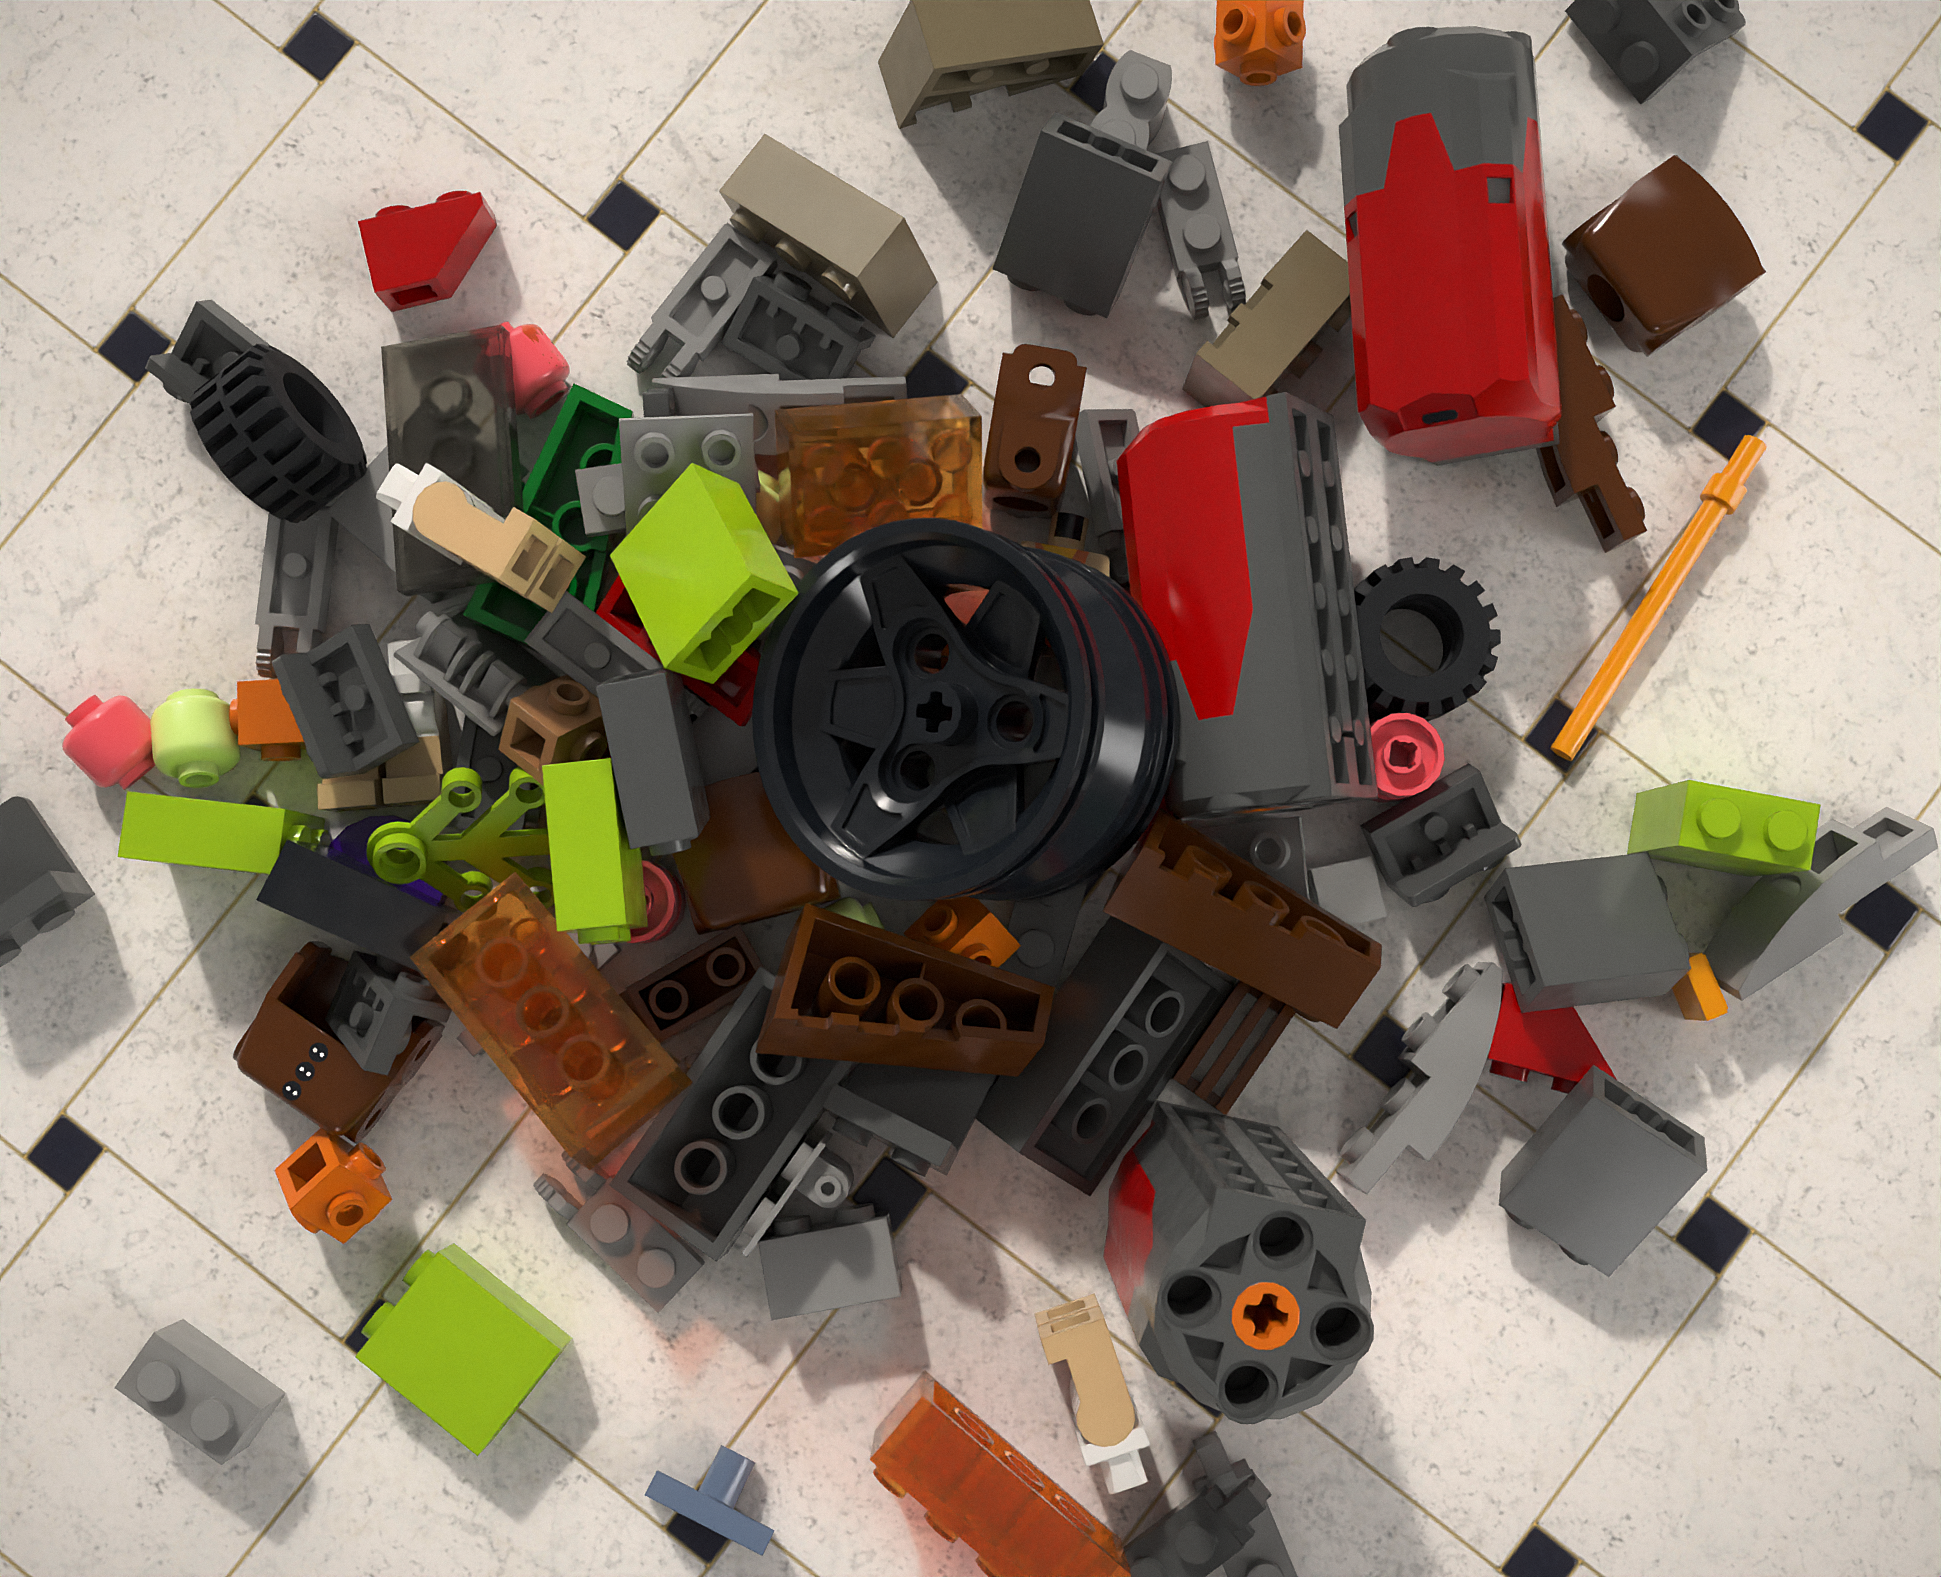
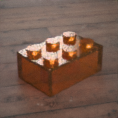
(875, 466)

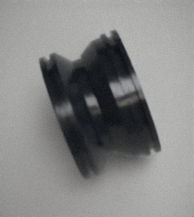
(860, 708)

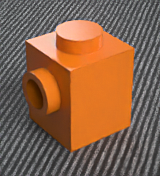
(265, 721)

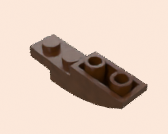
(1586, 457)
(694, 985)

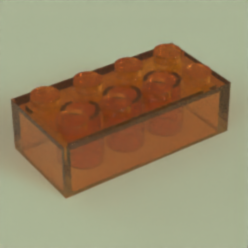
(551, 1022)
(988, 1491)

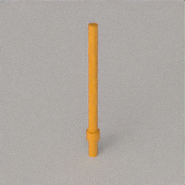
(1719, 498)

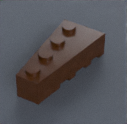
(1242, 921)
(898, 1002)

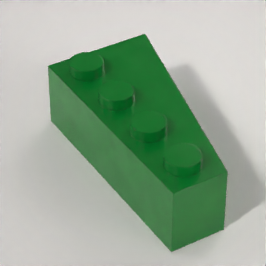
(581, 438)

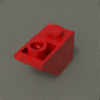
(425, 249)
(1542, 1042)

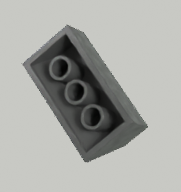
(1105, 1055)
(729, 1131)

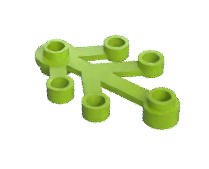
(482, 844)

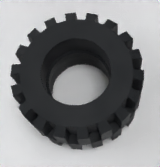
(278, 433)
(1463, 632)

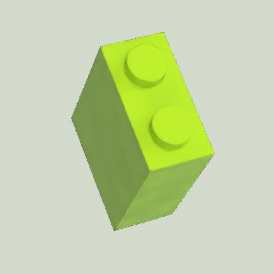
(702, 574)
(1724, 829)
(212, 832)
(592, 866)
(461, 1346)

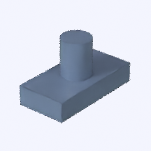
(715, 1500)

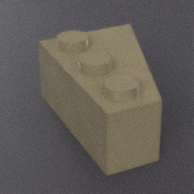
(972, 46)
(830, 233)
(1275, 327)

